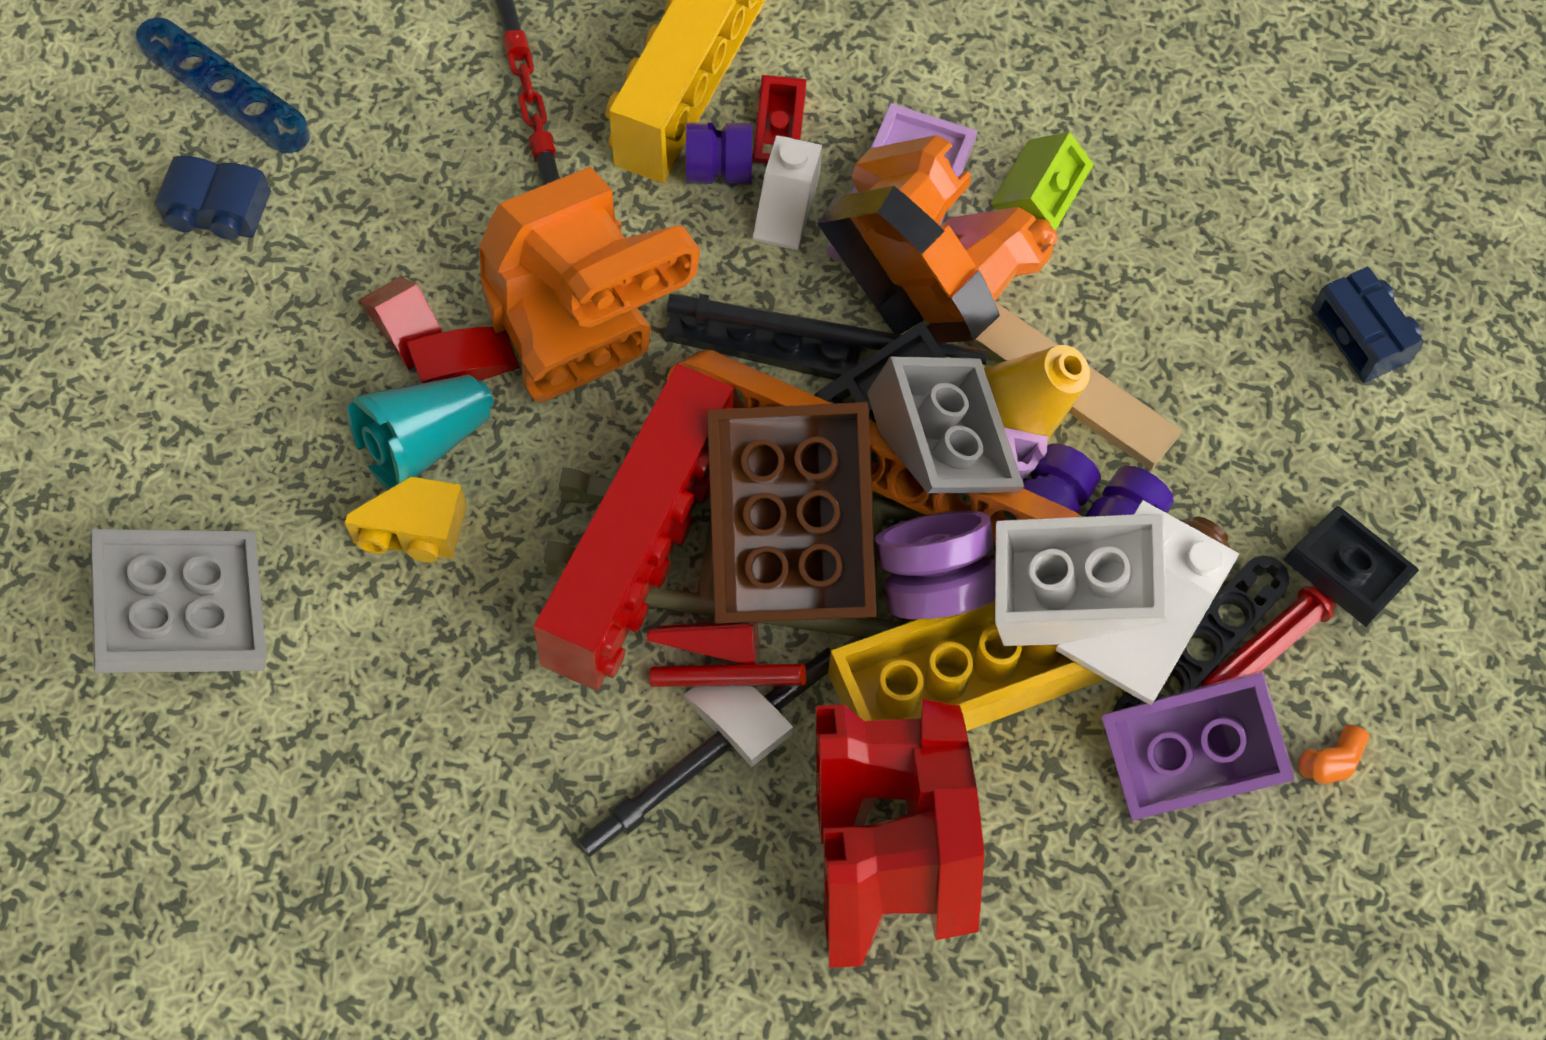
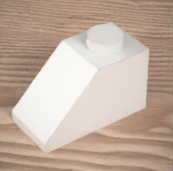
(787, 192)

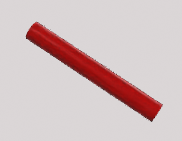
(727, 675)

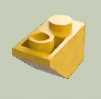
(412, 518)

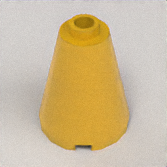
(1038, 388)

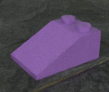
(1198, 746)

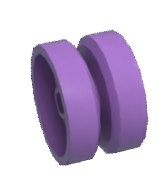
(938, 564)

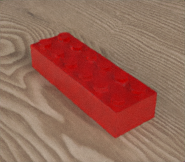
(632, 534)

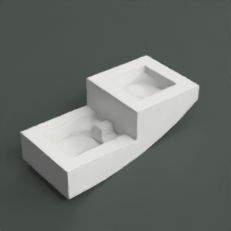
(742, 718)

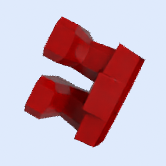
(908, 863)

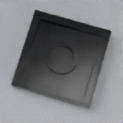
(1351, 565)

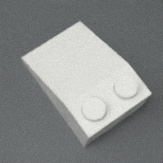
(1078, 577)
(1146, 655)

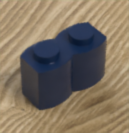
(212, 197)

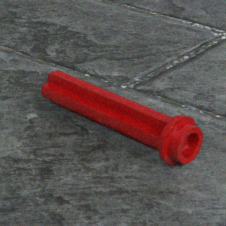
(1277, 635)

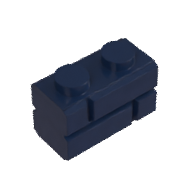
(1367, 324)

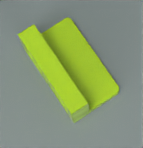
(1045, 177)

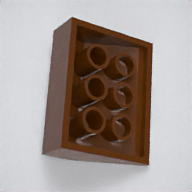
(792, 513)

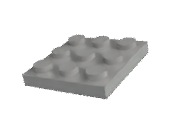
(176, 601)

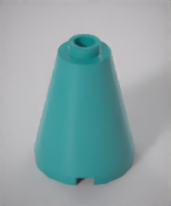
(416, 424)

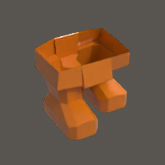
(573, 283)

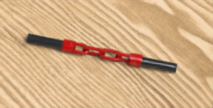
(516, 49)

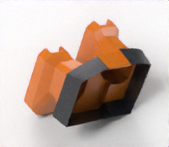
(911, 262)

